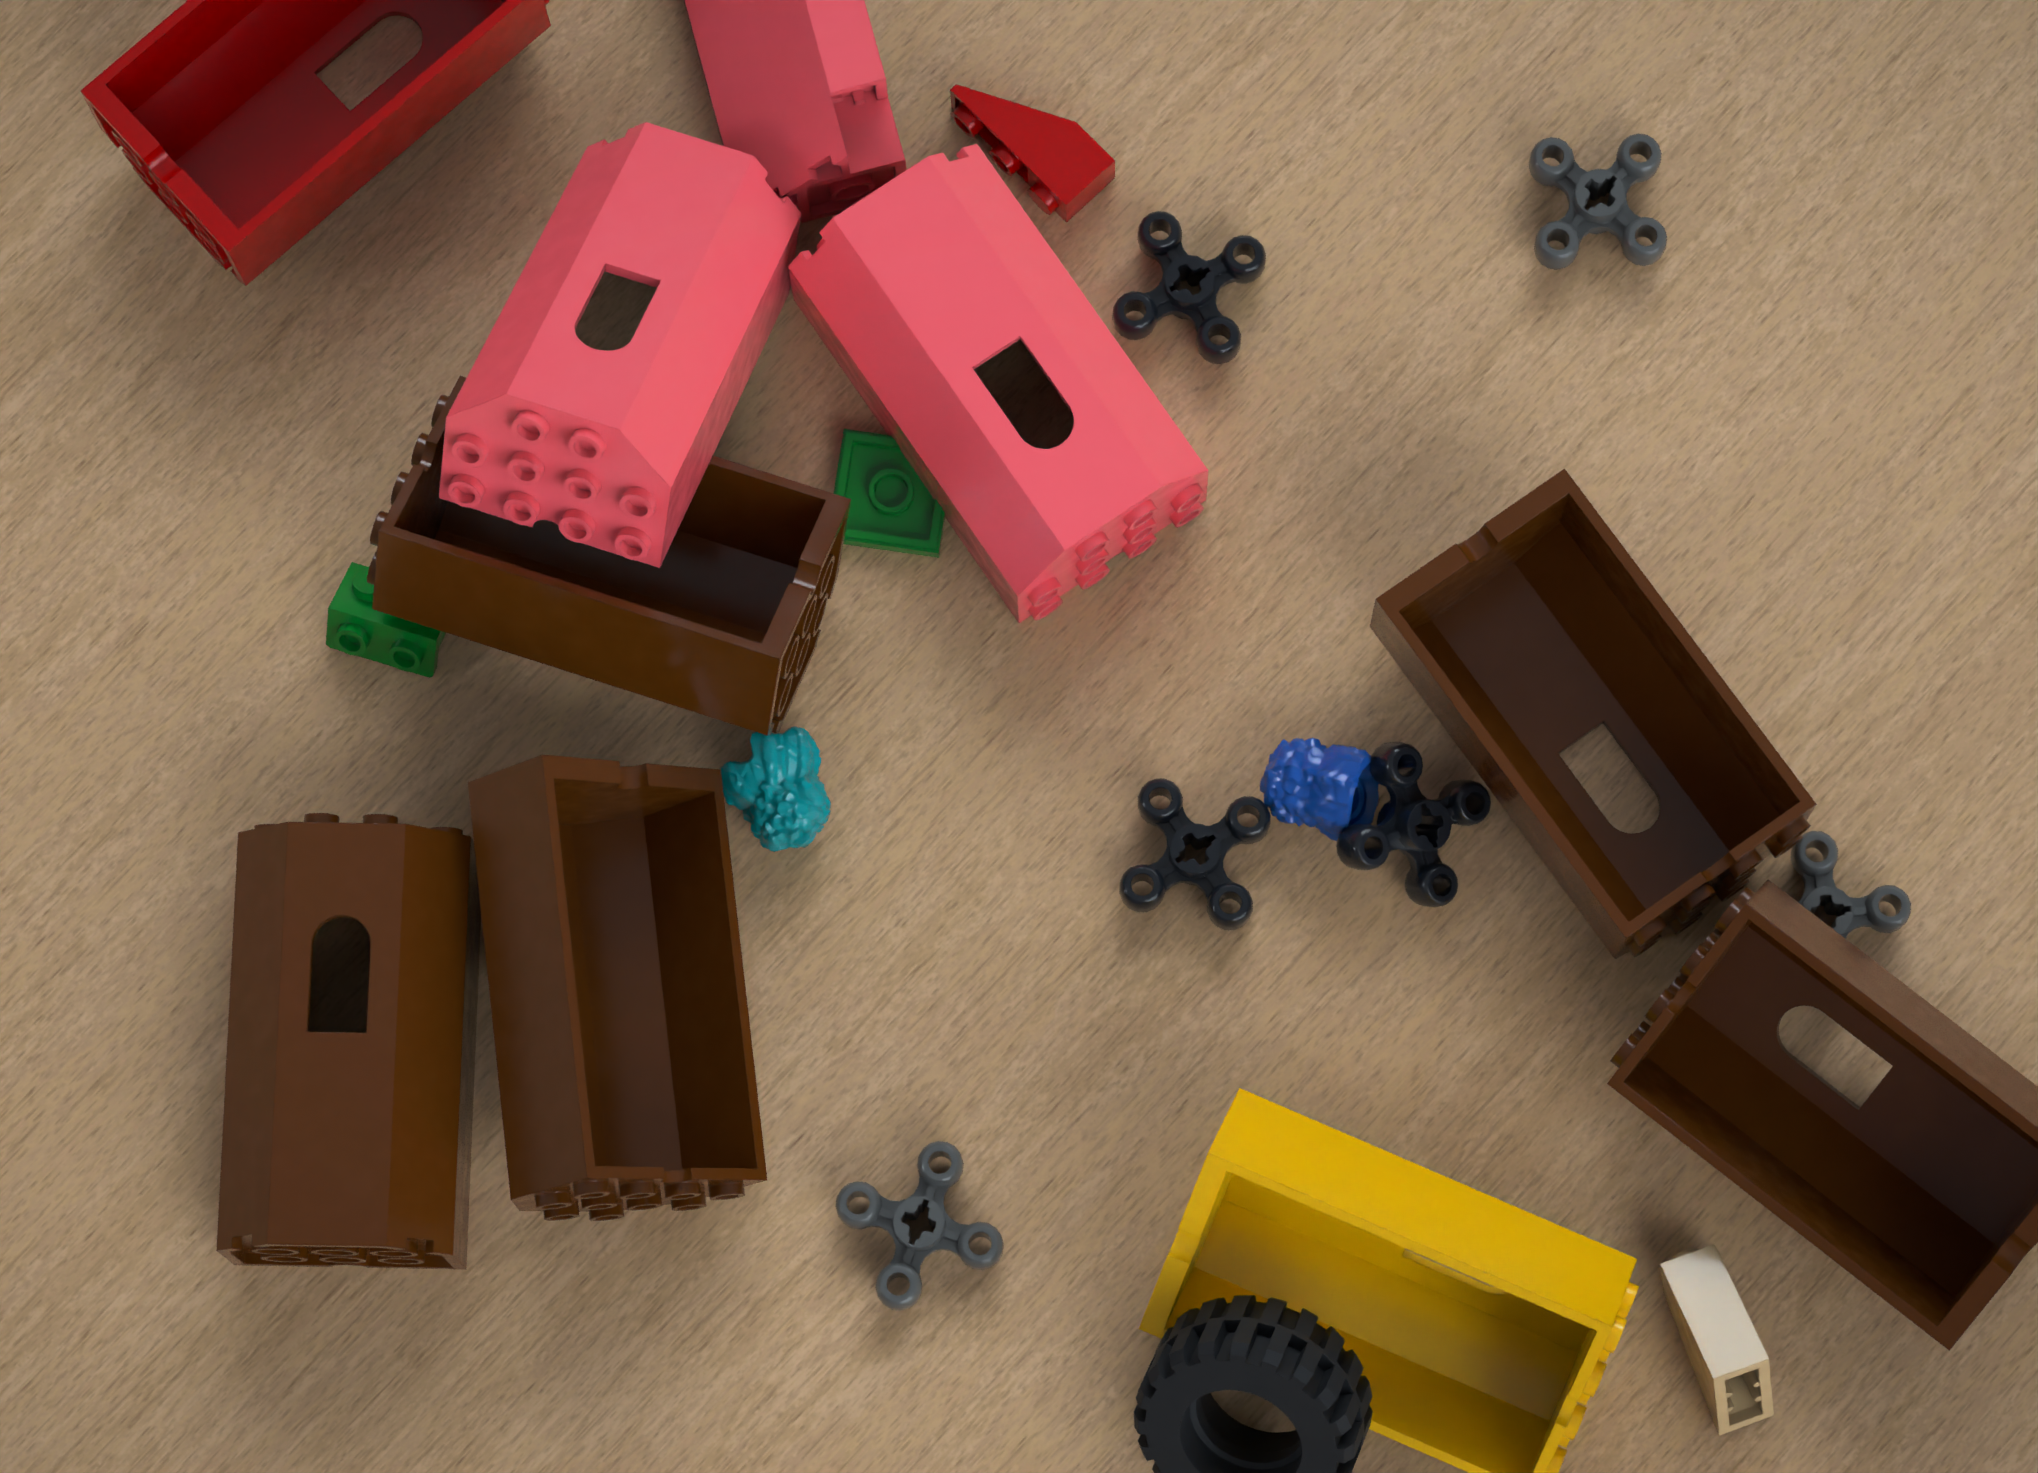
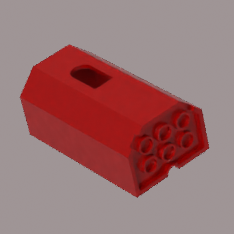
(246, 136)

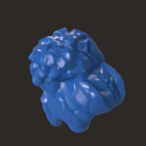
(1320, 786)

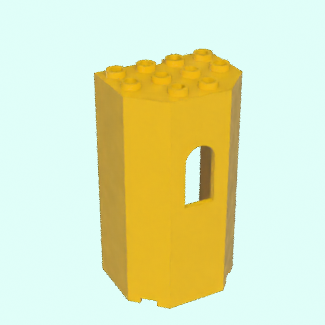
(1449, 1361)

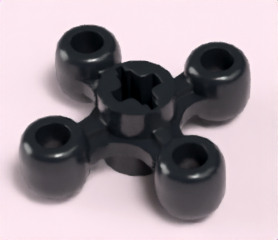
(1197, 308)
(1413, 824)
(1180, 832)

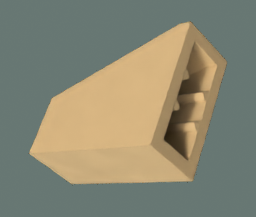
(1718, 1338)

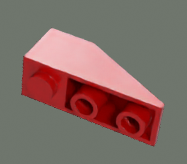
(1045, 150)

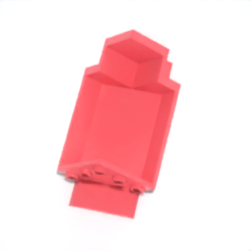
(801, 96)

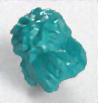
(779, 789)

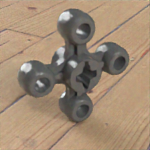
(1582, 185)
(1850, 911)
(892, 1217)

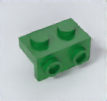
(377, 635)

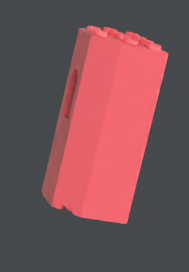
(929, 288)
(625, 433)

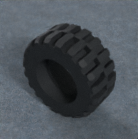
(1262, 1353)

